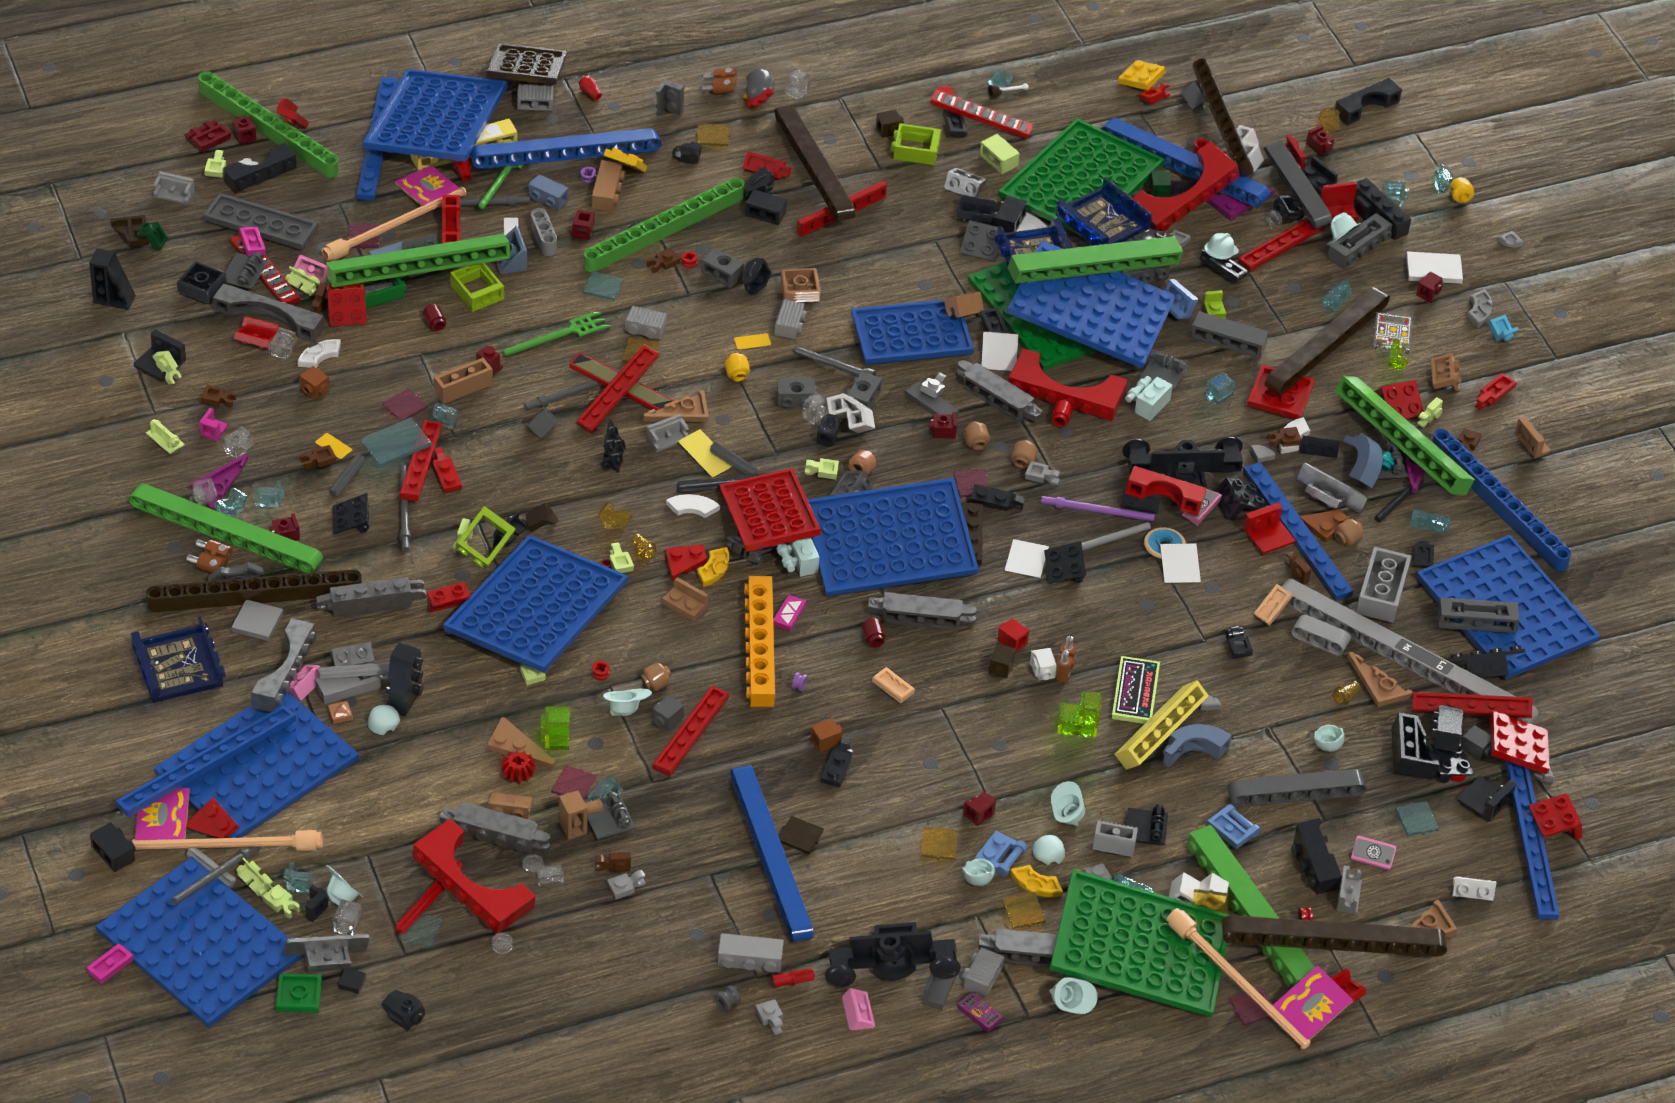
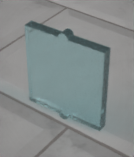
(603, 286)
(1417, 818)
(423, 930)

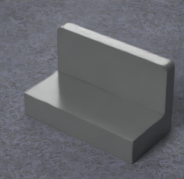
(937, 991)

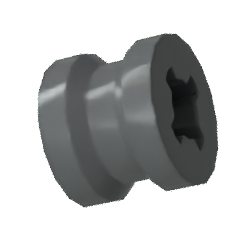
(727, 998)

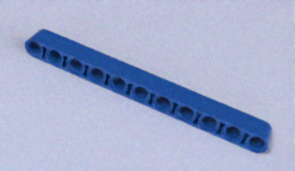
(564, 148)
(1185, 161)
(1505, 503)
(771, 854)

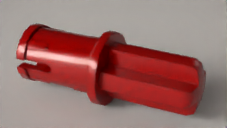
(793, 977)

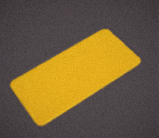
(752, 341)
(339, 448)

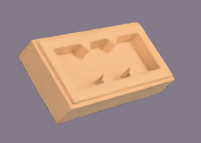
(1273, 604)
(893, 685)

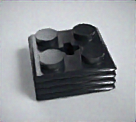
(201, 282)

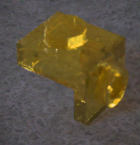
(1330, 120)
(613, 518)

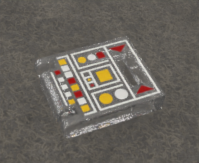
(1392, 327)

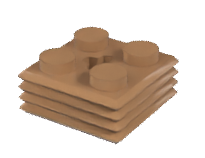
(800, 285)

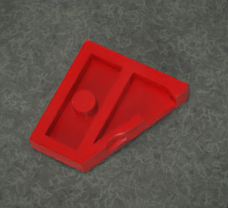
(685, 559)
(213, 821)

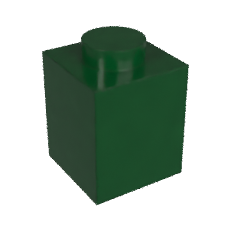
(1160, 184)

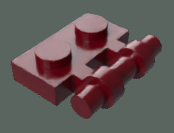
(208, 135)

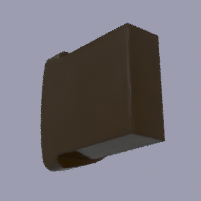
(540, 516)

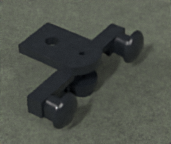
(1186, 460)
(893, 955)

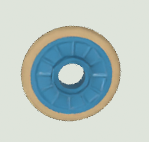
(1157, 535)

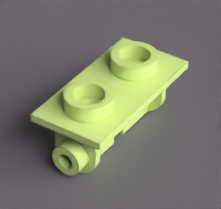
(299, 277)
(164, 437)
(249, 872)

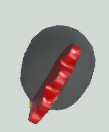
(759, 87)

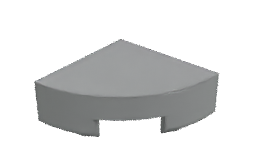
(1510, 240)
(1262, 453)
(1210, 703)
(1547, 777)

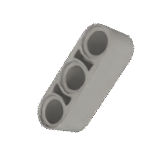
(543, 232)
(1321, 635)

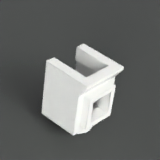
(1043, 664)

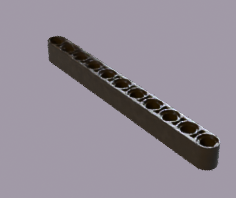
(1222, 117)
(814, 163)
(1327, 341)
(256, 589)
(1334, 936)

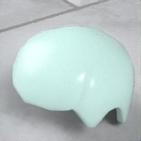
(383, 719)
(1329, 738)
(1049, 849)
(979, 872)

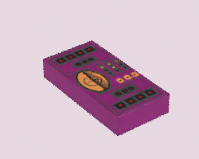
(980, 1012)

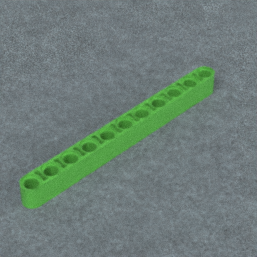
(269, 124)
(663, 225)
(225, 528)

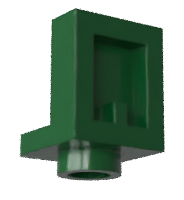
(154, 234)

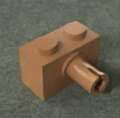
(574, 813)

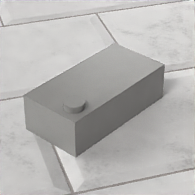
(1383, 584)

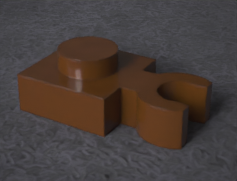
(664, 259)
(320, 298)
(216, 395)
(1285, 436)
(1469, 439)
(321, 456)
(1299, 568)
(615, 862)

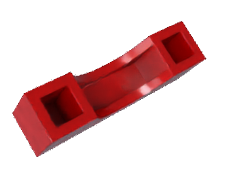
(450, 218)
(1185, 494)

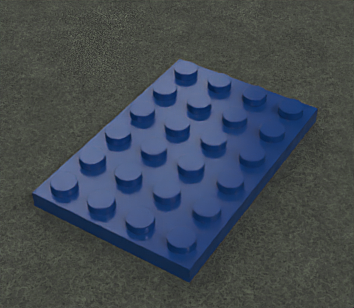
(910, 332)

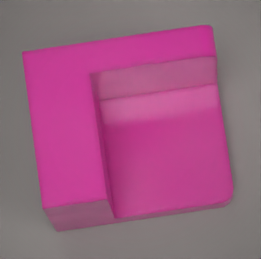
(210, 427)

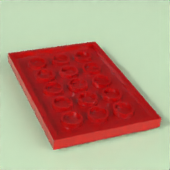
(770, 510)

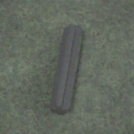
(733, 459)
(347, 475)

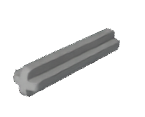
(226, 878)

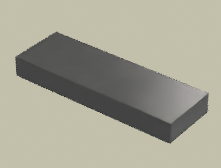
(931, 404)

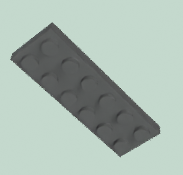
(271, 223)

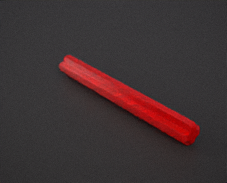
(421, 905)

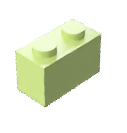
(999, 154)

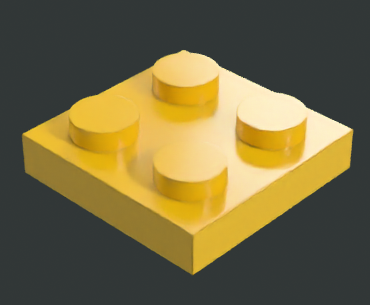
(1142, 75)
(630, 160)

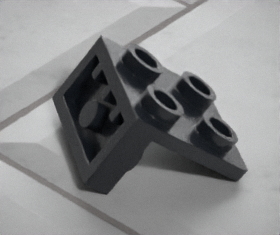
(160, 342)
(1238, 495)
(1487, 798)

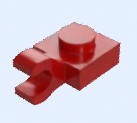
(1154, 94)

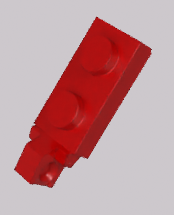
(1495, 391)
(446, 471)

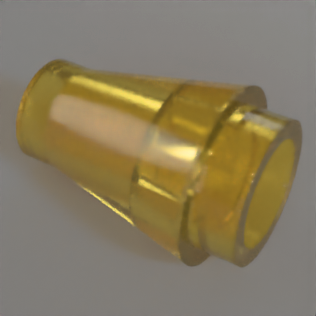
(645, 548)
(1345, 693)

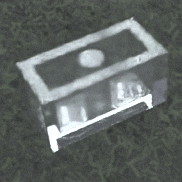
(549, 875)

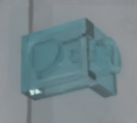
(1395, 190)
(269, 496)
(233, 504)
(297, 880)

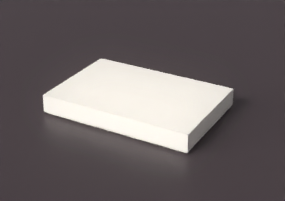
(1445, 265)

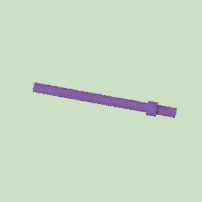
(1060, 502)

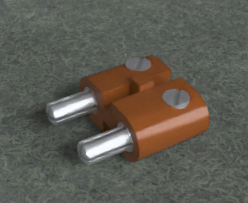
(723, 81)
(213, 557)
(1065, 660)

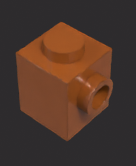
(314, 382)
(826, 735)

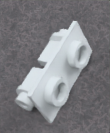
(1474, 888)

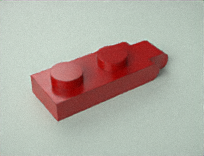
(755, 162)

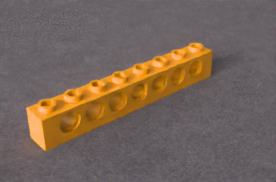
(760, 641)

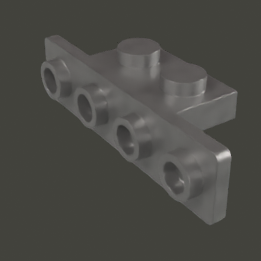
(1330, 490)
(326, 952)

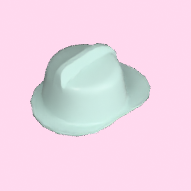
(1341, 225)
(1221, 246)
(625, 702)
(1068, 803)
(339, 888)
(1074, 995)

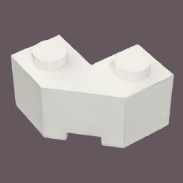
(1251, 143)
(859, 416)
(1183, 886)

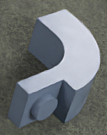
(1368, 461)
(1196, 738)

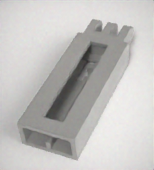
(341, 688)

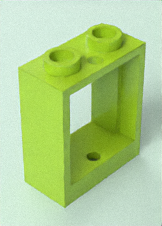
(920, 135)
(483, 297)
(496, 522)

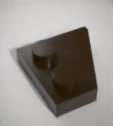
(128, 228)

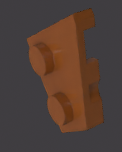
(1324, 523)

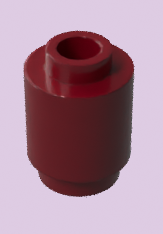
(434, 317)
(874, 632)

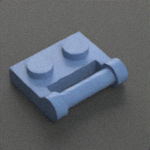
(1230, 829)
(997, 847)

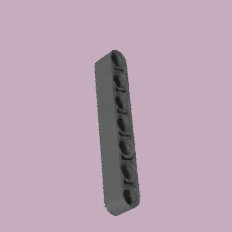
(1298, 184)
(1296, 788)

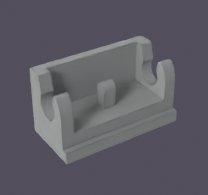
(174, 188)
(666, 433)
(1349, 891)

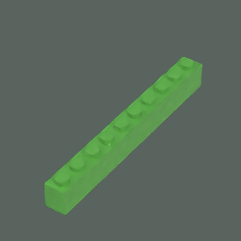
(1095, 259)
(418, 260)
(1404, 435)
(1246, 899)

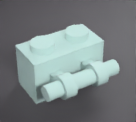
(1152, 398)
(803, 556)

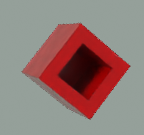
(1013, 634)

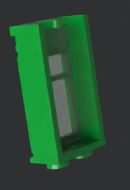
(383, 291)

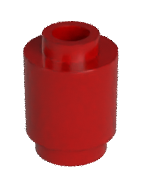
(1061, 413)

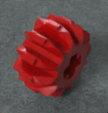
(518, 766)

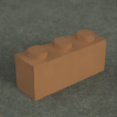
(608, 186)
(463, 380)

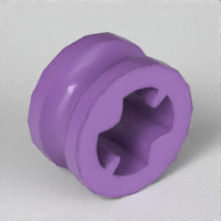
(588, 170)
(799, 681)

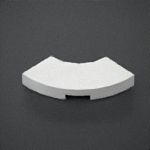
(320, 352)
(1303, 429)
(692, 504)

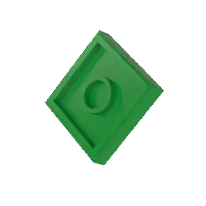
(299, 993)

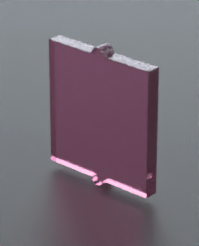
(358, 229)
(405, 405)
(967, 478)
(573, 780)
(1248, 1009)

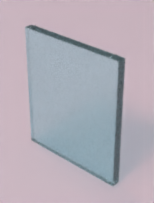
(396, 442)

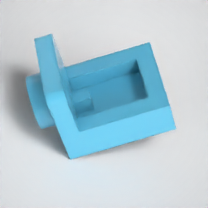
(1502, 329)

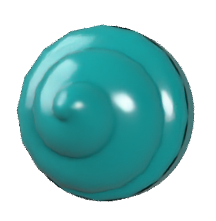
(1387, 462)

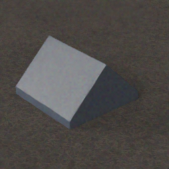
(517, 254)

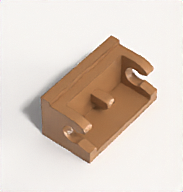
(964, 304)

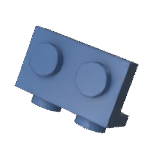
(1184, 300)

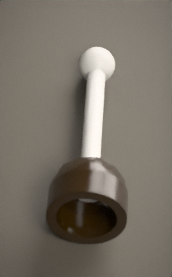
(995, 90)

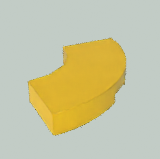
(715, 567)
(1036, 883)

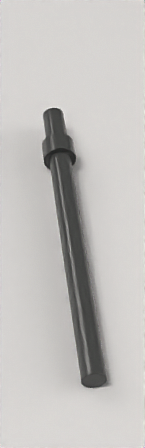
(511, 200)
(543, 400)
(405, 533)
(245, 852)

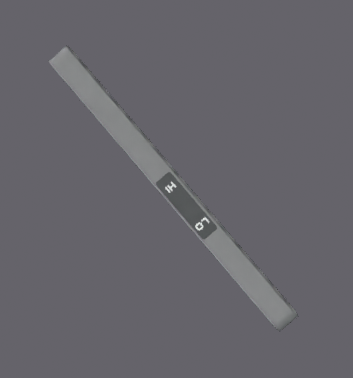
(1392, 645)

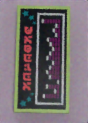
(1135, 690)

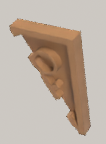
(690, 408)
(1380, 686)
(509, 739)
(1436, 918)

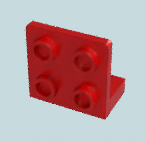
(1340, 199)
(346, 304)
(1403, 398)
(1266, 529)
(1556, 816)

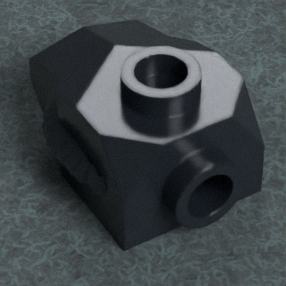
(761, 181)
(1288, 209)
(756, 275)
(404, 1009)

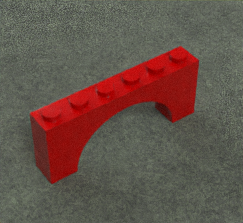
(1217, 173)
(1097, 401)
(493, 906)

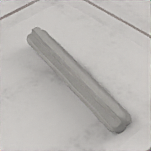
(353, 670)

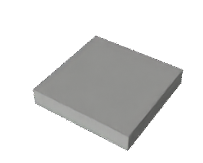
(257, 620)

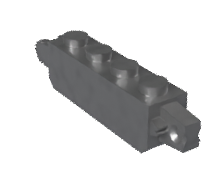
(998, 392)
(371, 596)
(922, 611)
(498, 828)
(1020, 946)

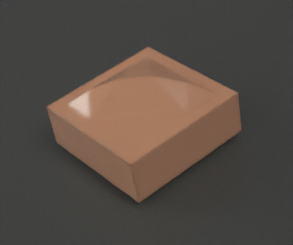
(340, 712)

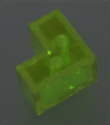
(1080, 718)
(556, 727)

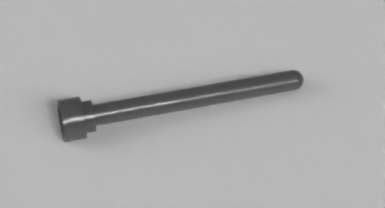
(831, 362)

